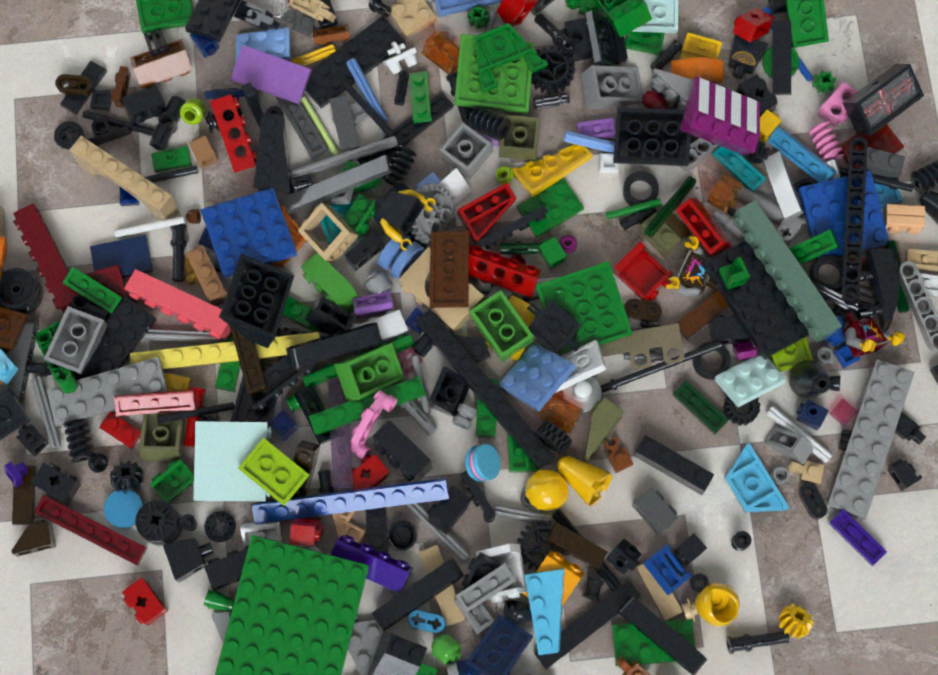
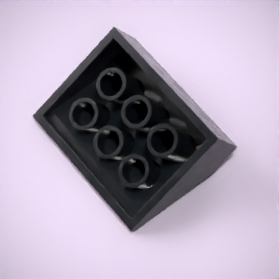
(651, 137)
(256, 300)

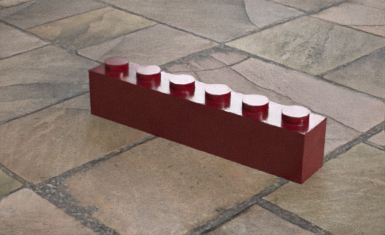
(45, 253)

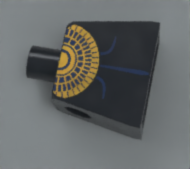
(745, 55)

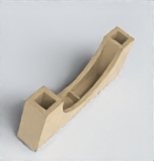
(100, 162)

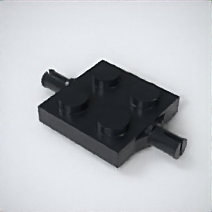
(554, 327)

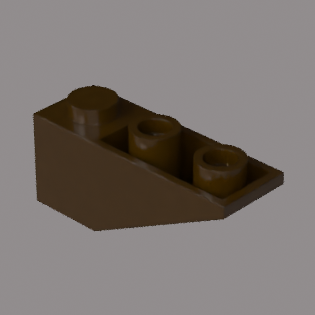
(306, 458)

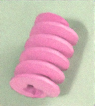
(825, 142)

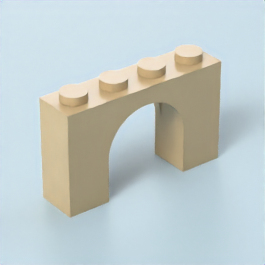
(417, 280)

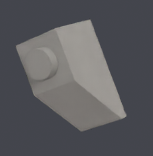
(789, 444)

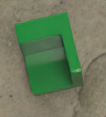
(734, 274)

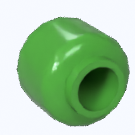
(446, 649)

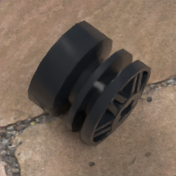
(169, 527)

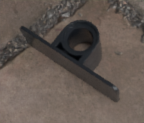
(108, 134)

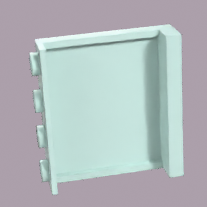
(219, 453)

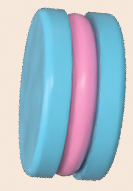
(482, 462)

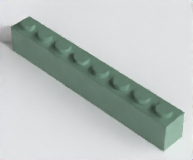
(786, 271)

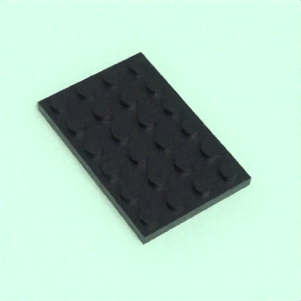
(758, 302)

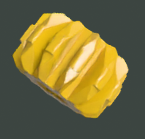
(795, 621)

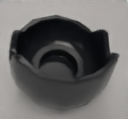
(402, 535)
(517, 612)

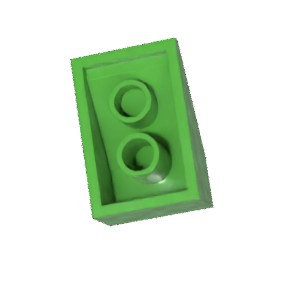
(369, 372)

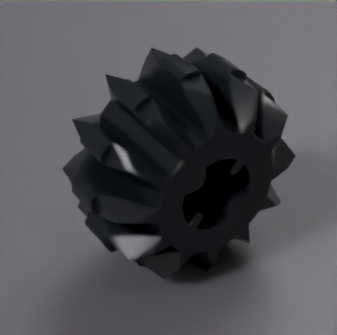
(126, 477)

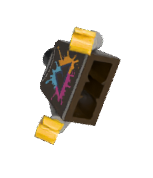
(692, 276)

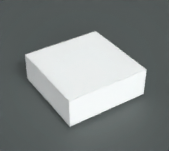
(607, 164)

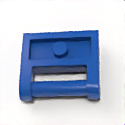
(664, 572)

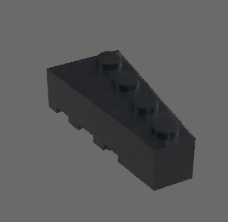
(273, 156)

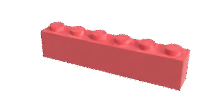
(177, 303)

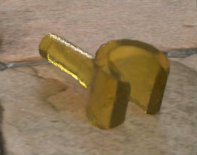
(191, 277)

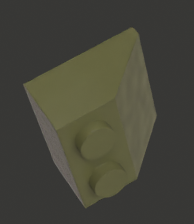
(668, 236)

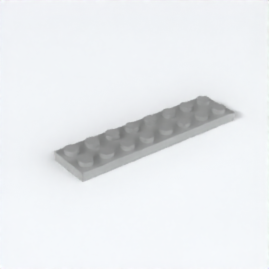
(870, 439)

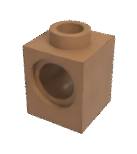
(203, 151)

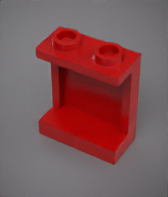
(642, 273)

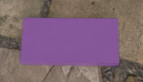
(271, 74)

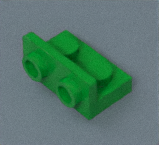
(360, 214)

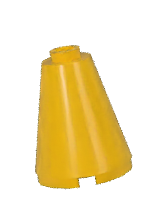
(584, 478)

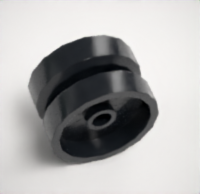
(20, 291)

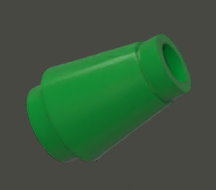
(218, 601)

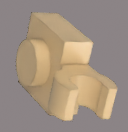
(809, 471)

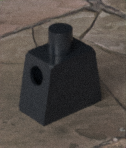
(186, 557)

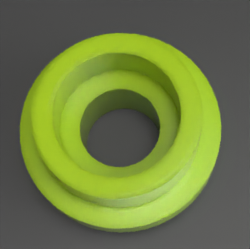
(501, 172)

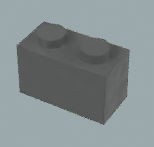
(884, 163)
(655, 511)

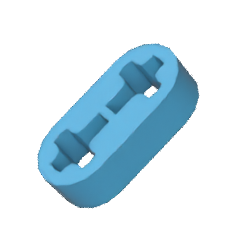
(427, 626)

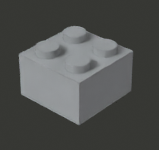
(466, 150)

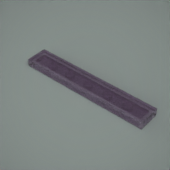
(340, 441)

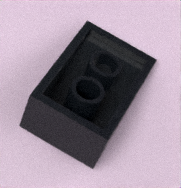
(397, 656)

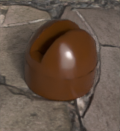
(193, 216)

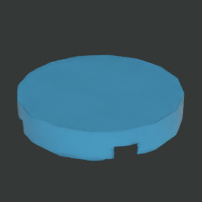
(122, 508)

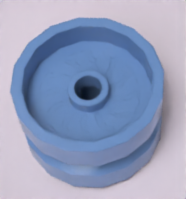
(398, 260)

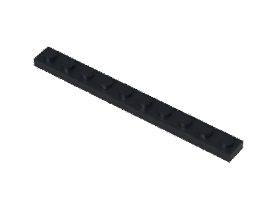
(484, 389)

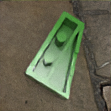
(329, 282)

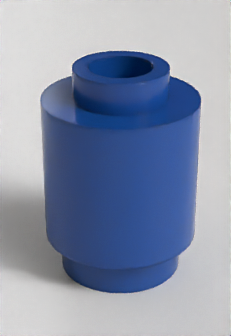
(838, 337)

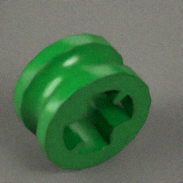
(292, 403)

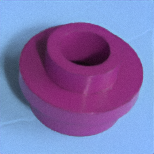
(568, 249)

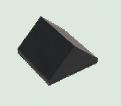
(448, 392)

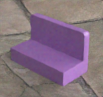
(372, 304)

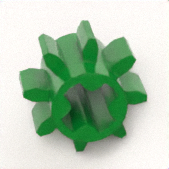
(478, 17)
(824, 87)

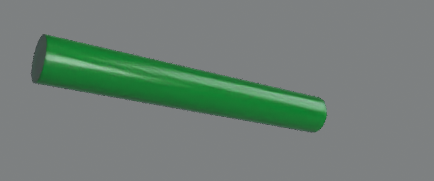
(634, 208)

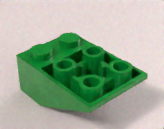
(625, 14)

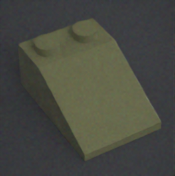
(603, 421)
(161, 440)

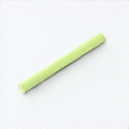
(318, 124)

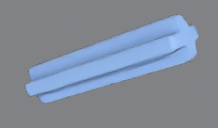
(589, 142)

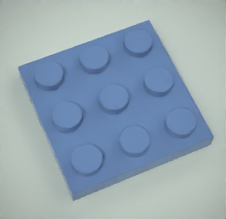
(536, 376)

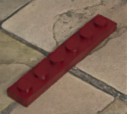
(90, 530)

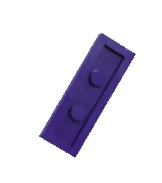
(857, 537)

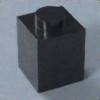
(689, 550)

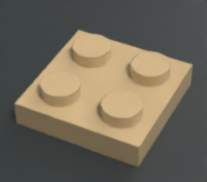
(412, 16)

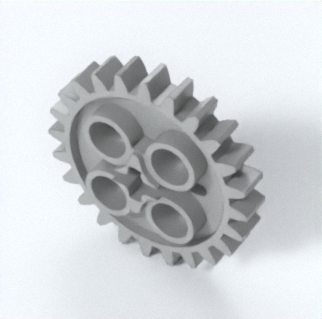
(440, 218)

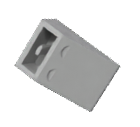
(672, 88)

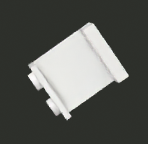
(512, 556)

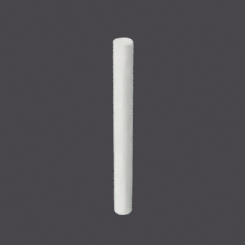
(150, 226)

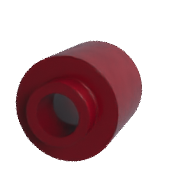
(653, 100)

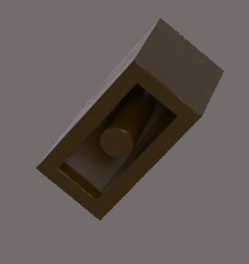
(35, 539)

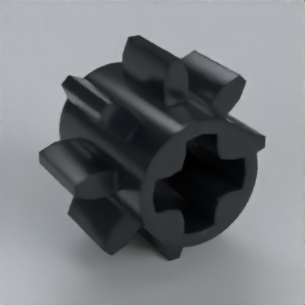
(760, 153)

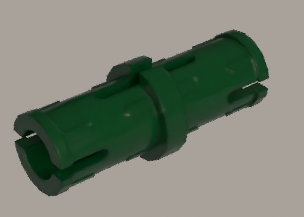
(519, 248)

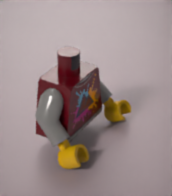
(865, 336)

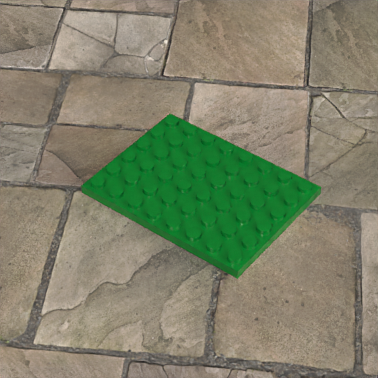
(291, 612)

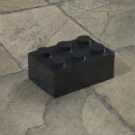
(401, 452)

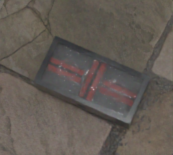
(883, 99)

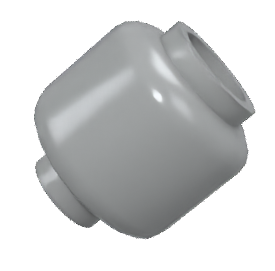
(377, 283)

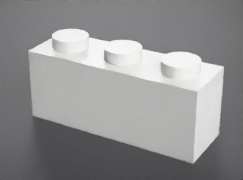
(390, 326)

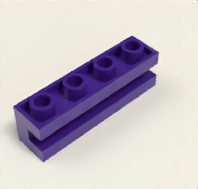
(382, 568)

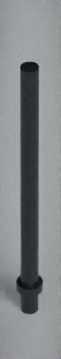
(659, 367)

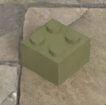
(521, 139)

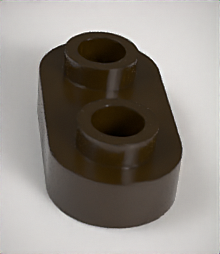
(75, 84)
(642, 311)

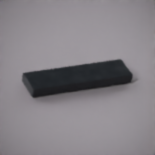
(782, 58)

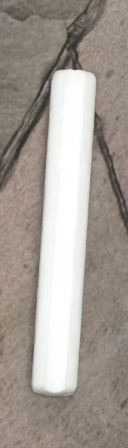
(789, 425)

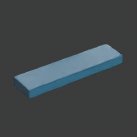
(801, 155)

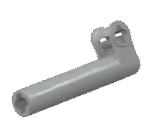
(772, 211)

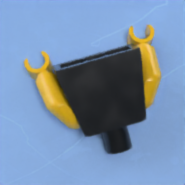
(400, 212)

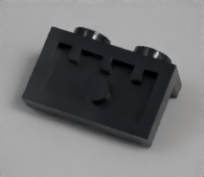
(480, 568)

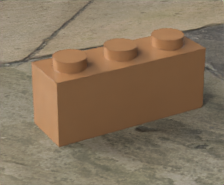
(207, 275)

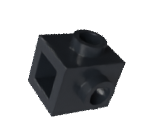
(624, 557)

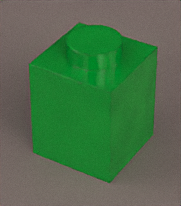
(552, 253)

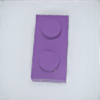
(598, 128)

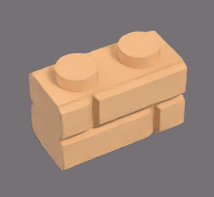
(904, 218)

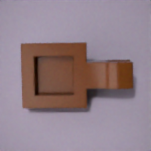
(634, 669)

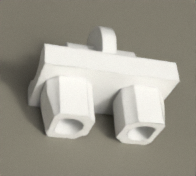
(408, 56)

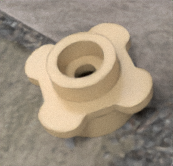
(689, 610)

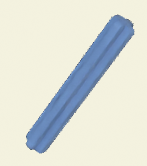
(365, 88)

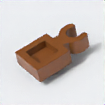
(618, 458)

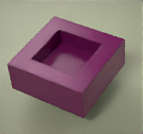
(744, 350)

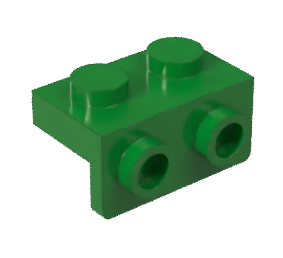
(172, 481)

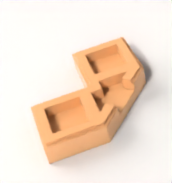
(344, 527)

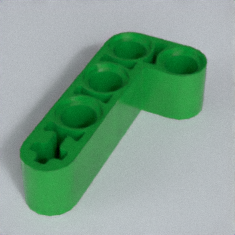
(62, 376)

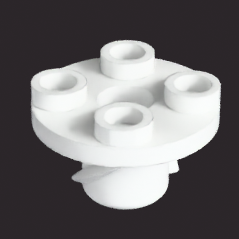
(583, 394)

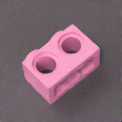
(835, 102)

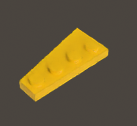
(547, 171)

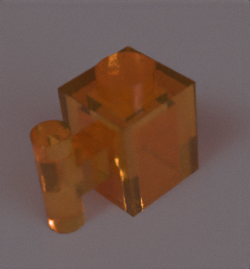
(723, 194)

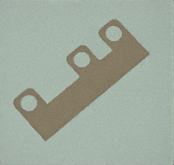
(645, 339)

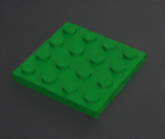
(592, 301)

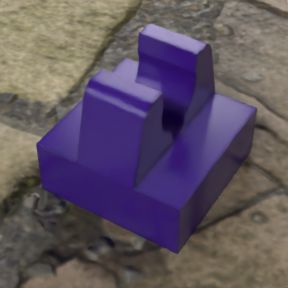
(16, 472)

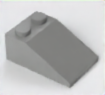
(611, 86)
(75, 340)

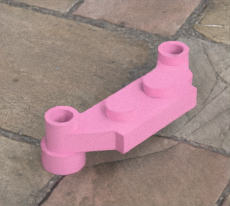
(369, 417)

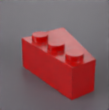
(485, 211)

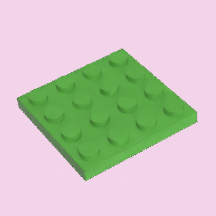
(512, 80)

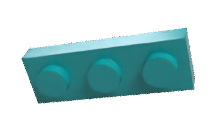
(739, 168)

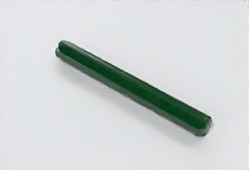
(670, 206)

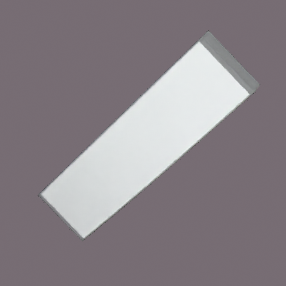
(783, 186)

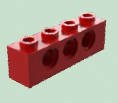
(219, 107)
(506, 278)

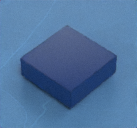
(845, 356)

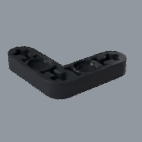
(252, 102)

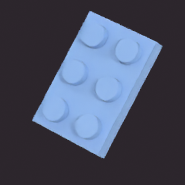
(273, 42)

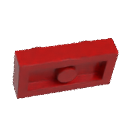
(120, 430)

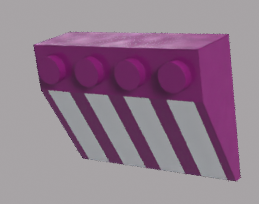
(722, 117)

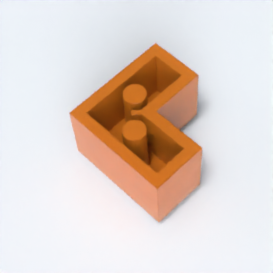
(701, 67)

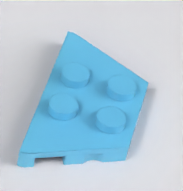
(753, 484)

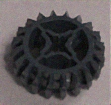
(563, 64)
(533, 550)

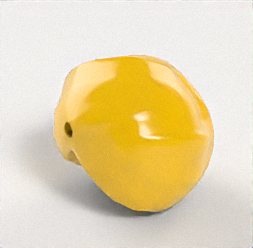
(546, 490)
(717, 604)

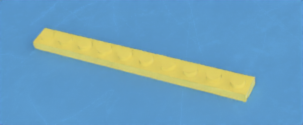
(218, 352)

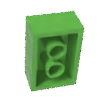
(501, 326)

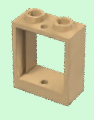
(339, 244)

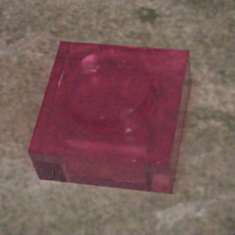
(843, 412)

